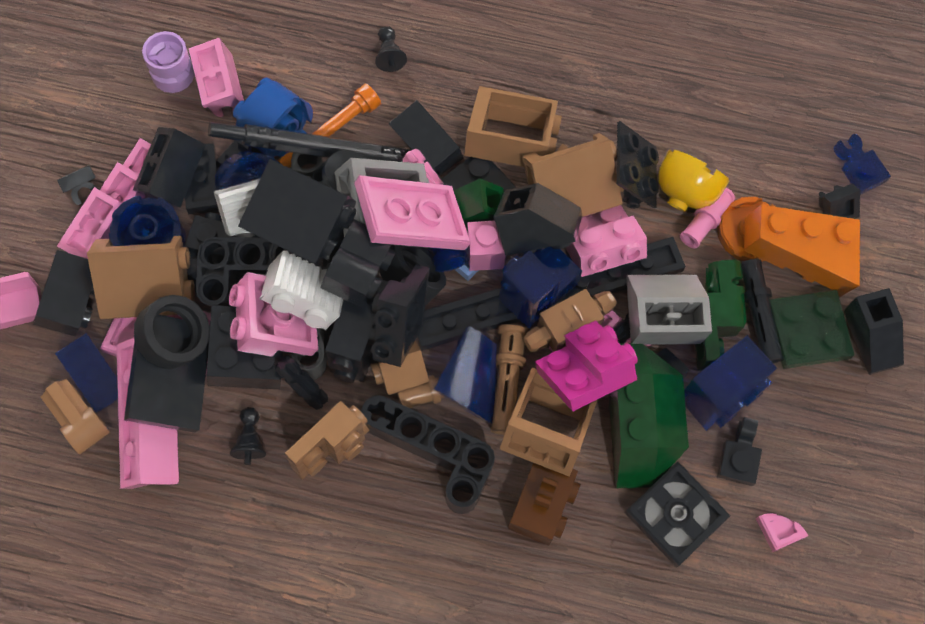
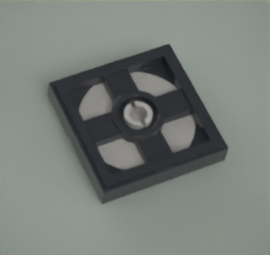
(677, 514)

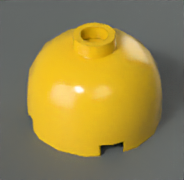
(689, 181)

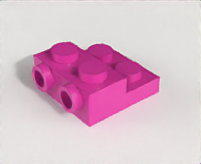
(588, 365)

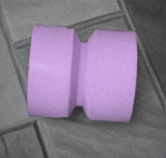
(168, 61)

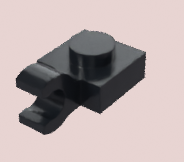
(739, 459)

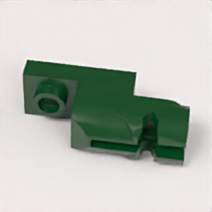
(726, 309)

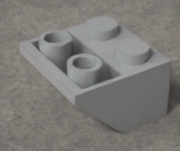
(668, 309)

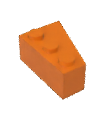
(808, 243)

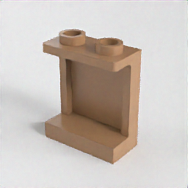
(579, 174)
(137, 275)

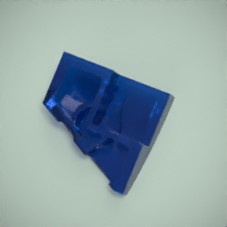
(471, 374)

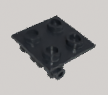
(636, 168)

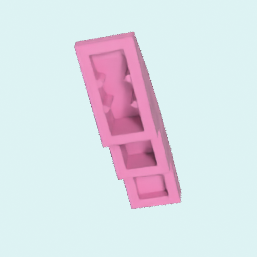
(95, 215)

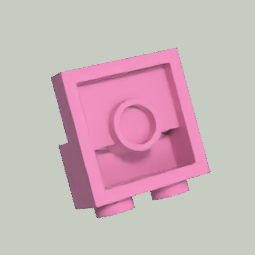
(607, 241)
(263, 329)

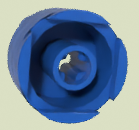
(273, 107)

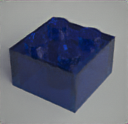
(729, 384)

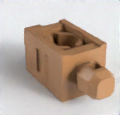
(567, 317)

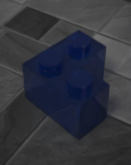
(537, 282)

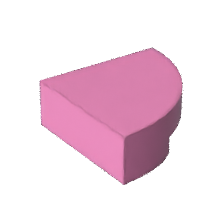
(780, 530)

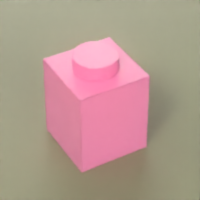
(486, 246)

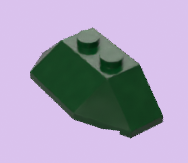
(648, 422)

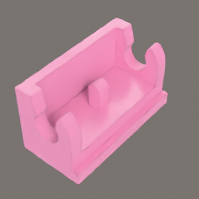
(216, 76)

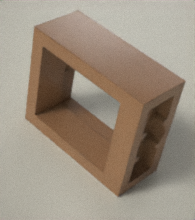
(513, 109)
(538, 442)

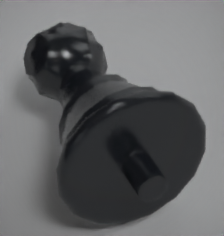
(390, 56)
(248, 443)

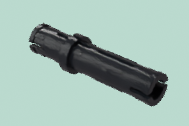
(758, 296)

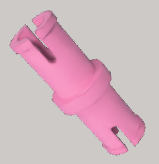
(706, 219)

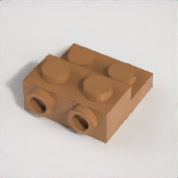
(336, 434)

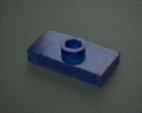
(90, 372)

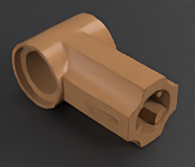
(79, 422)

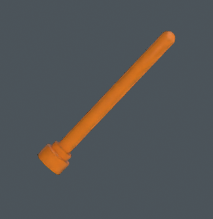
(363, 101)

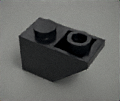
(877, 330)

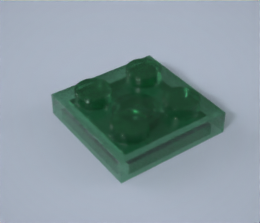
(811, 329)

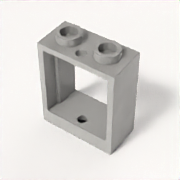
(351, 169)

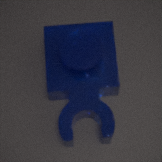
(861, 168)

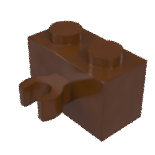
(542, 504)

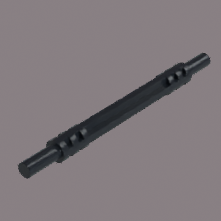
(302, 142)

